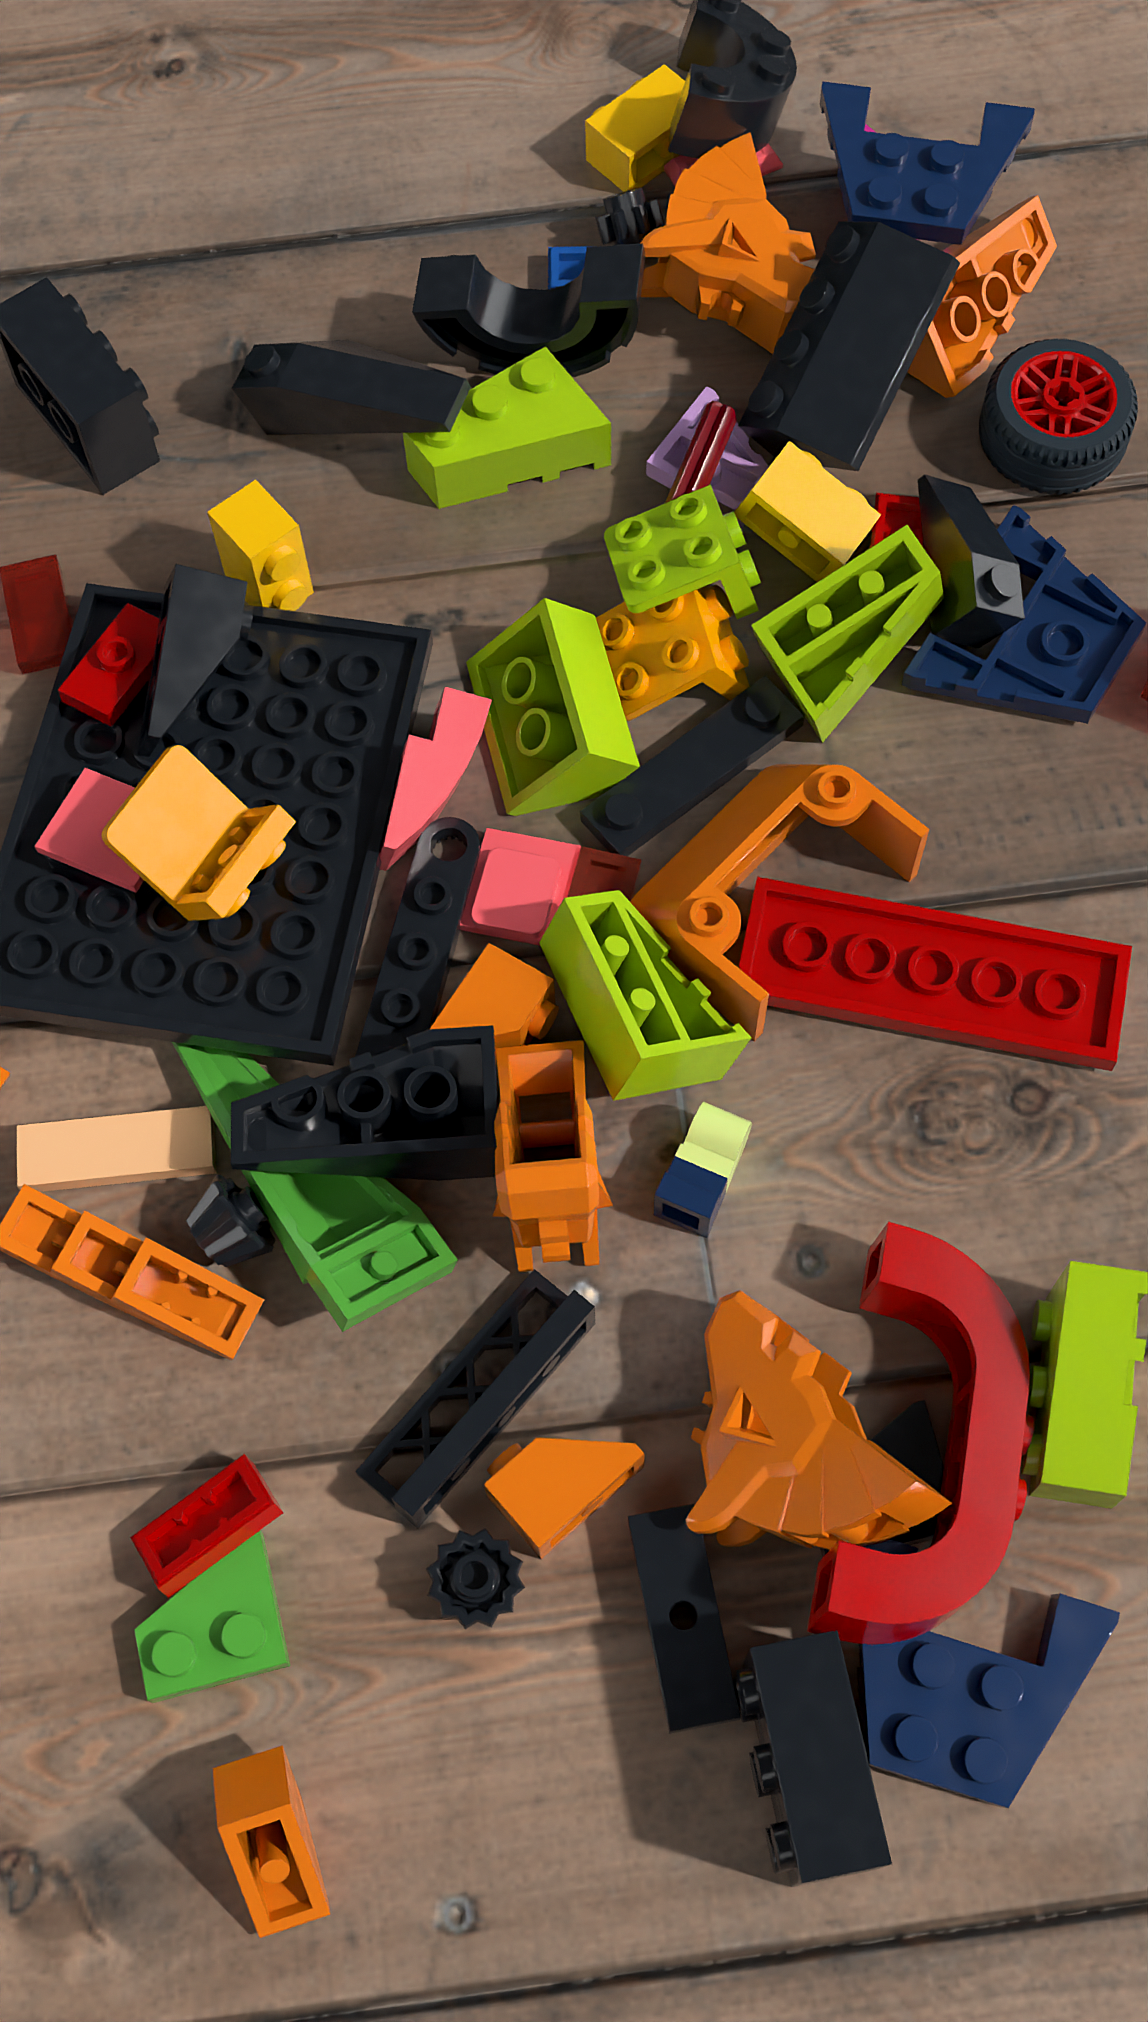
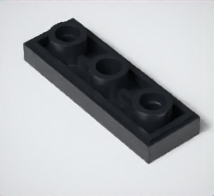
(689, 1662)

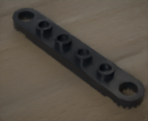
(421, 939)

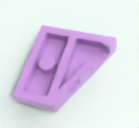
(737, 468)

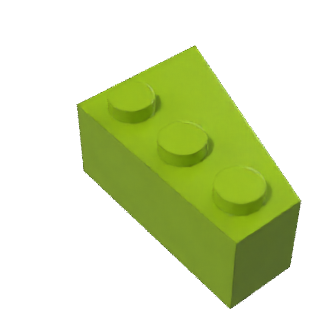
(509, 431)
(850, 627)
(632, 1002)
(1085, 1385)

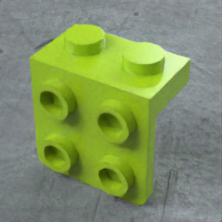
(680, 551)

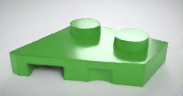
(215, 1628)

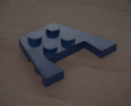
(918, 183)
(1053, 659)
(969, 1713)

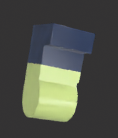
(702, 1170)

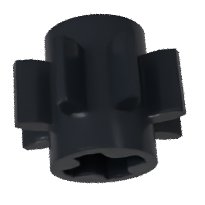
(628, 217)

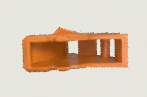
(728, 247)
(553, 1199)
(789, 1446)

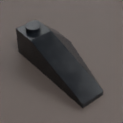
(345, 390)
(385, 1115)

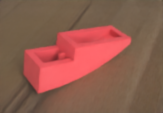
(432, 770)

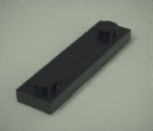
(692, 768)

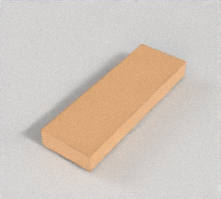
(116, 1149)

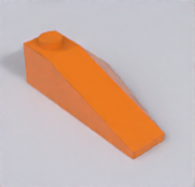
(993, 273)

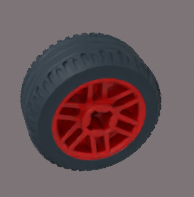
(1057, 416)

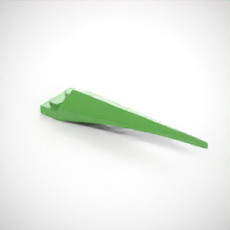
(344, 1234)

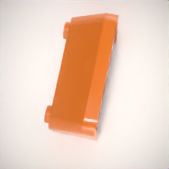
(691, 893)

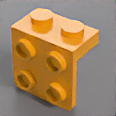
(673, 649)
(195, 837)

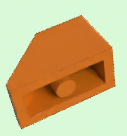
(504, 995)
(558, 1485)
(269, 1841)

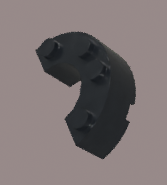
(735, 77)
(502, 324)

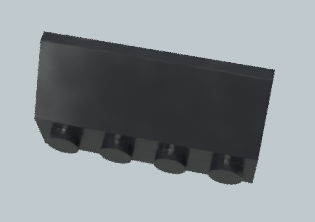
(848, 344)

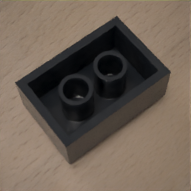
(78, 385)
(811, 1760)

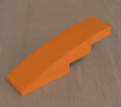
(128, 1272)

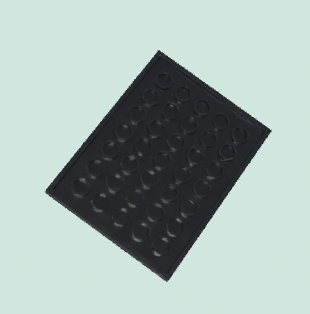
(291, 718)

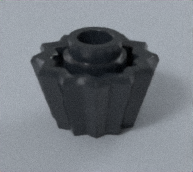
(230, 1223)
(475, 1578)

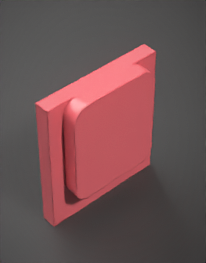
(77, 828)
(518, 885)

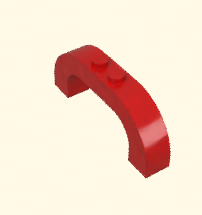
(964, 1312)

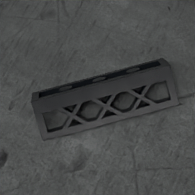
(496, 1404)

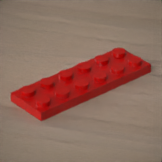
(937, 973)

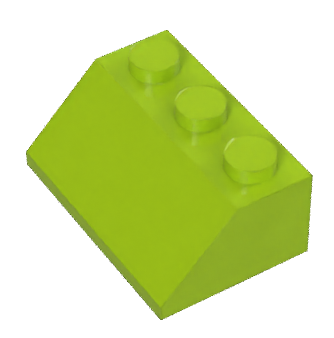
(552, 711)

